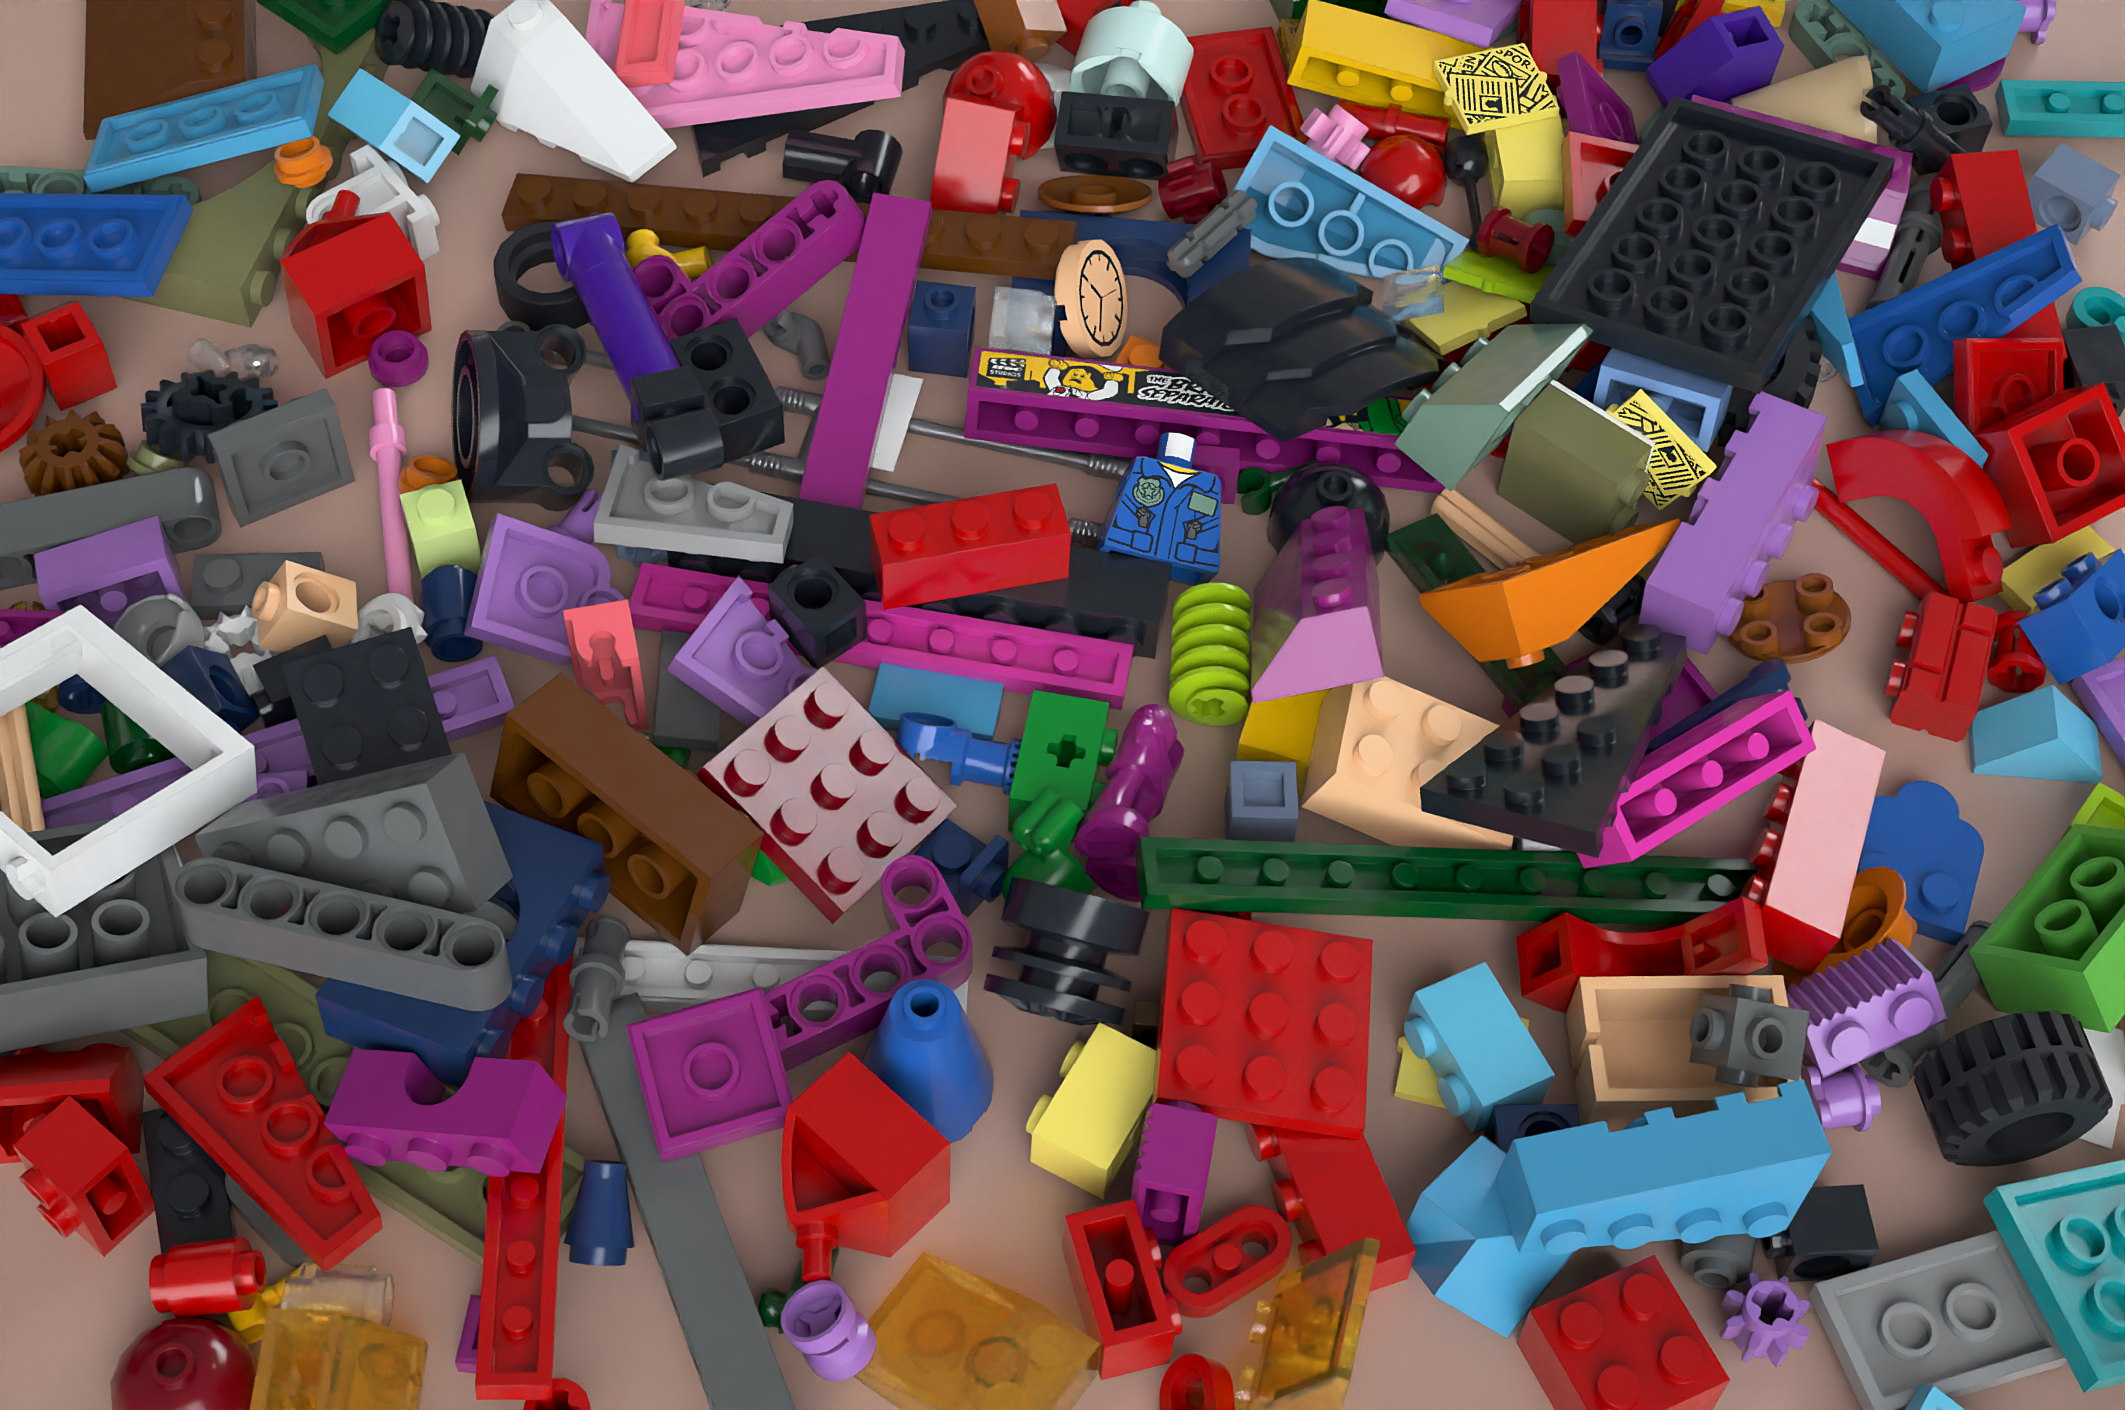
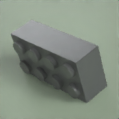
(389, 833)

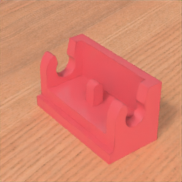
(607, 657)

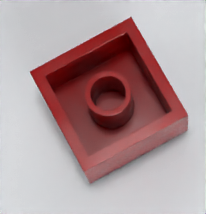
(2057, 464)
(1622, 1346)

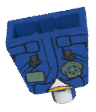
(1167, 513)

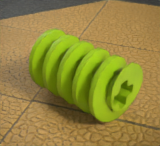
(1210, 654)

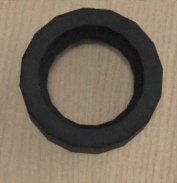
(515, 256)

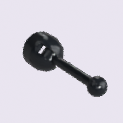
(1474, 161)

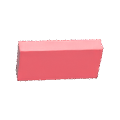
(648, 42)

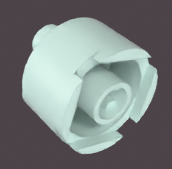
(1132, 55)

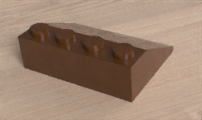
(163, 52)

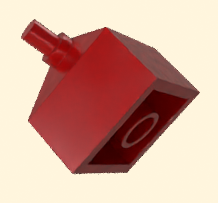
(352, 283)
(858, 1168)

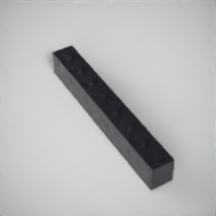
(1101, 599)

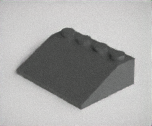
(101, 963)

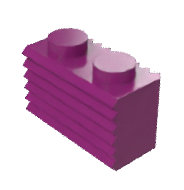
(1173, 1169)

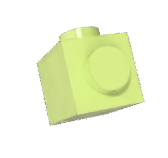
(441, 527)

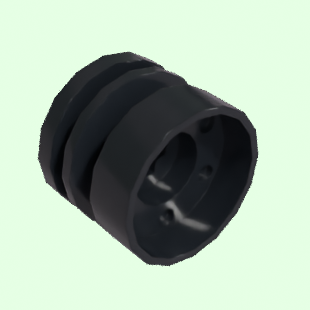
(1066, 952)

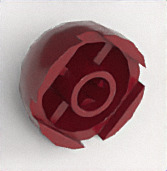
(185, 1367)

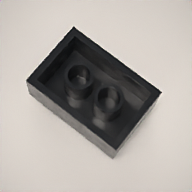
(366, 707)

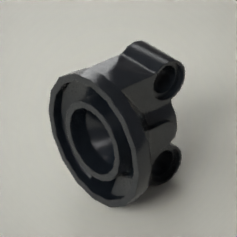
(517, 417)

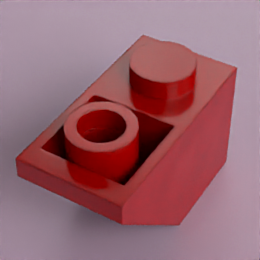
(68, 353)

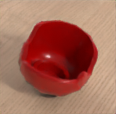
(1407, 170)

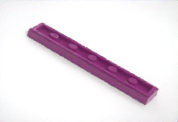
(866, 351)

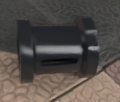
(1606, 621)

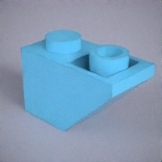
(394, 125)

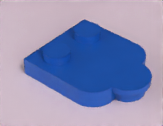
(1932, 853)

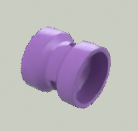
(828, 1330)

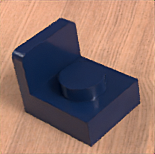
(967, 864)

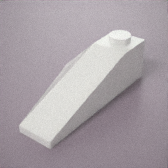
(565, 92)

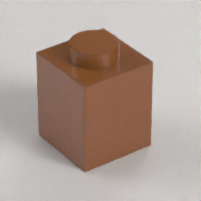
(1021, 25)

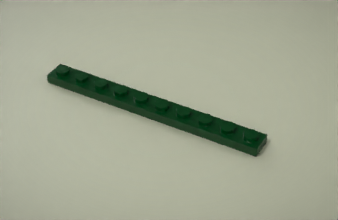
(1429, 882)

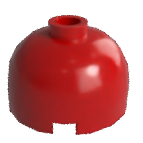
(1012, 80)

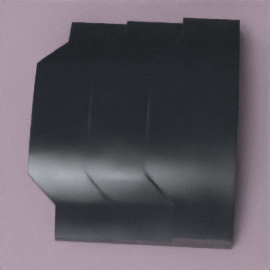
(1294, 346)

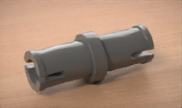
(596, 978)

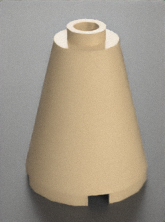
(1820, 98)

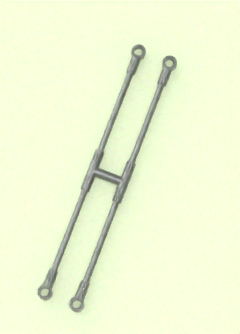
(809, 404)

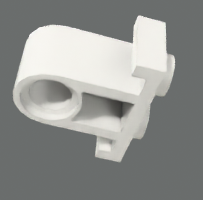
(382, 190)

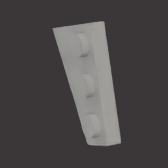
(689, 514)

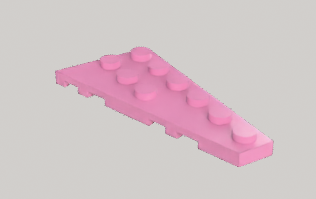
(745, 69)

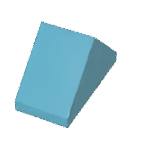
(2036, 739)

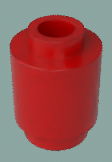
(207, 1278)

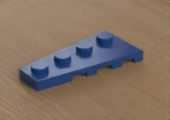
(1970, 302)

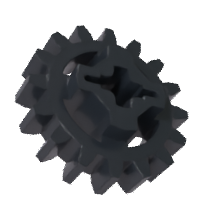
(197, 406)

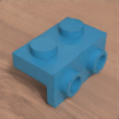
(1919, 408)

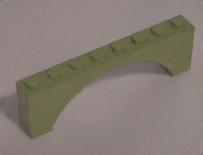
(236, 238)

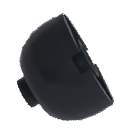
(1327, 486)

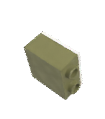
(1575, 466)

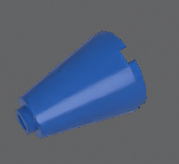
(932, 1058)

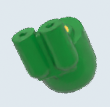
(1044, 836)

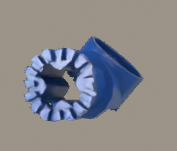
(971, 757)

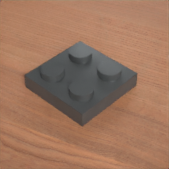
(282, 457)

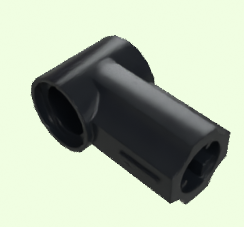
(859, 165)

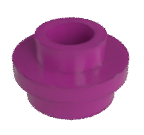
(398, 359)

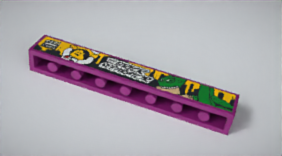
(1130, 406)

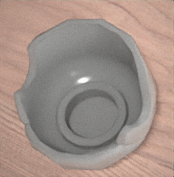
(160, 627)

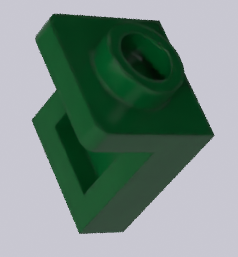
(456, 107)

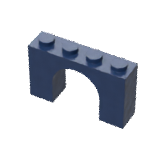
(1142, 252)
(550, 895)

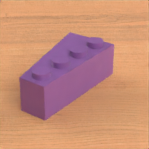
(1737, 524)

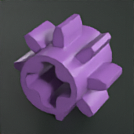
(1779, 1305)

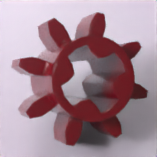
(1191, 188)

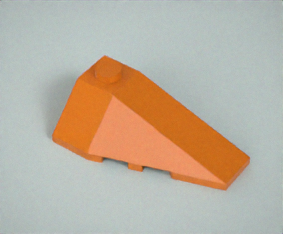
(1545, 596)

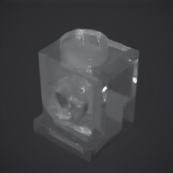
(1022, 321)

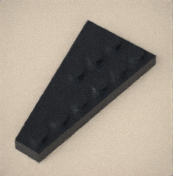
(931, 35)
(1568, 752)

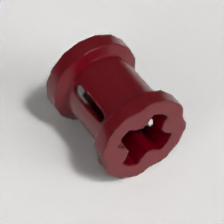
(1528, 257)

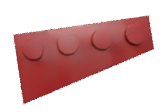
(263, 1127)

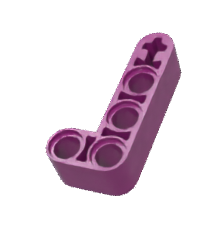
(816, 226)
(899, 952)

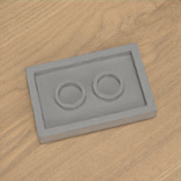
(1938, 1320)

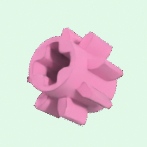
(1337, 136)

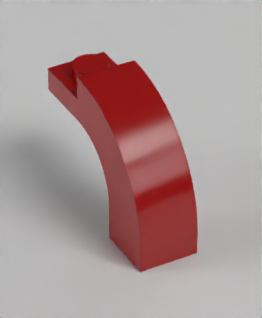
(1943, 487)
(1566, 948)

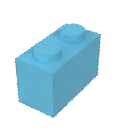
(1476, 1046)

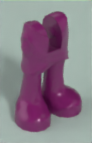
(1132, 797)

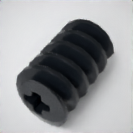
(431, 36)

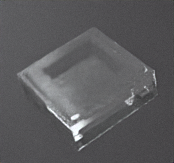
(1413, 293)

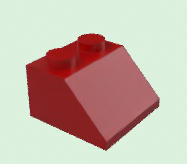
(98, 1077)

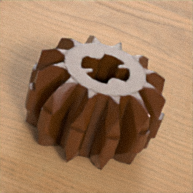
(73, 454)

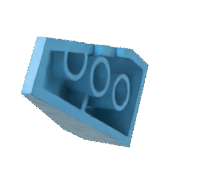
(1335, 216)

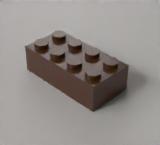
(665, 837)

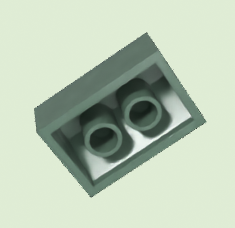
(1478, 403)

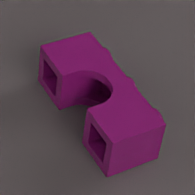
(493, 1123)

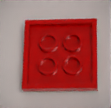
(1265, 1023)

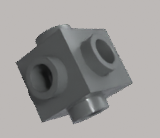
(1748, 1036)

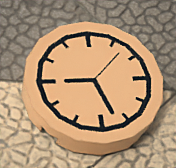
(1094, 298)

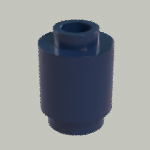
(446, 601)

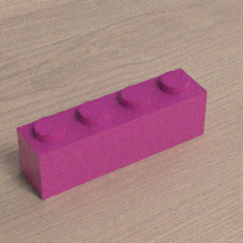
(1704, 773)

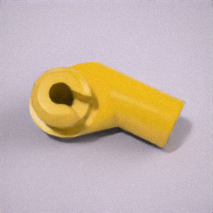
(645, 243)

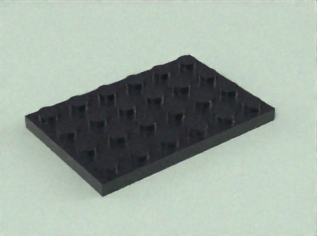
(1714, 243)

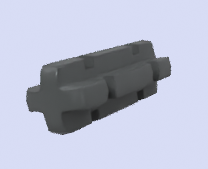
(1211, 233)

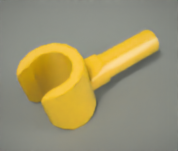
(251, 1322)

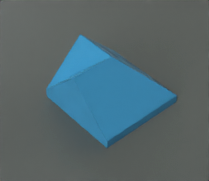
(1469, 1248)

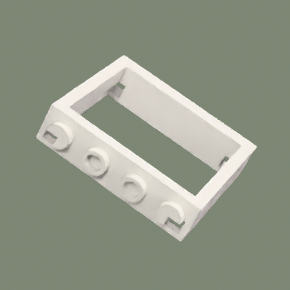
(214, 751)

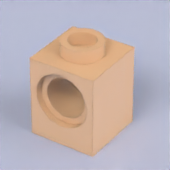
(304, 606)

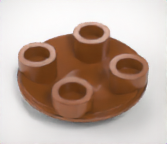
(1792, 621)

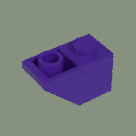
(1719, 59)

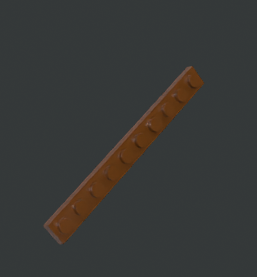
(726, 218)

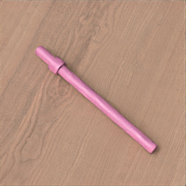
(388, 449)

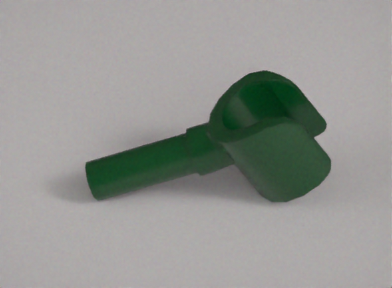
(1262, 486)

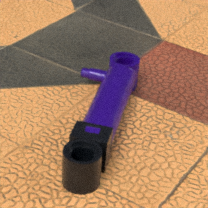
(662, 395)

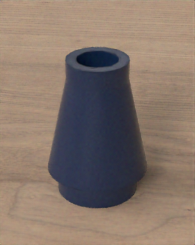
(601, 1216)

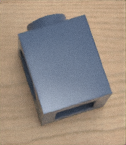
(2072, 193)
(1261, 801)

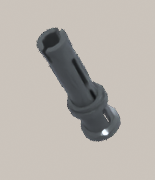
(1915, 238)
(1954, 980)

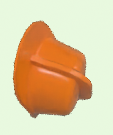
(1871, 918)

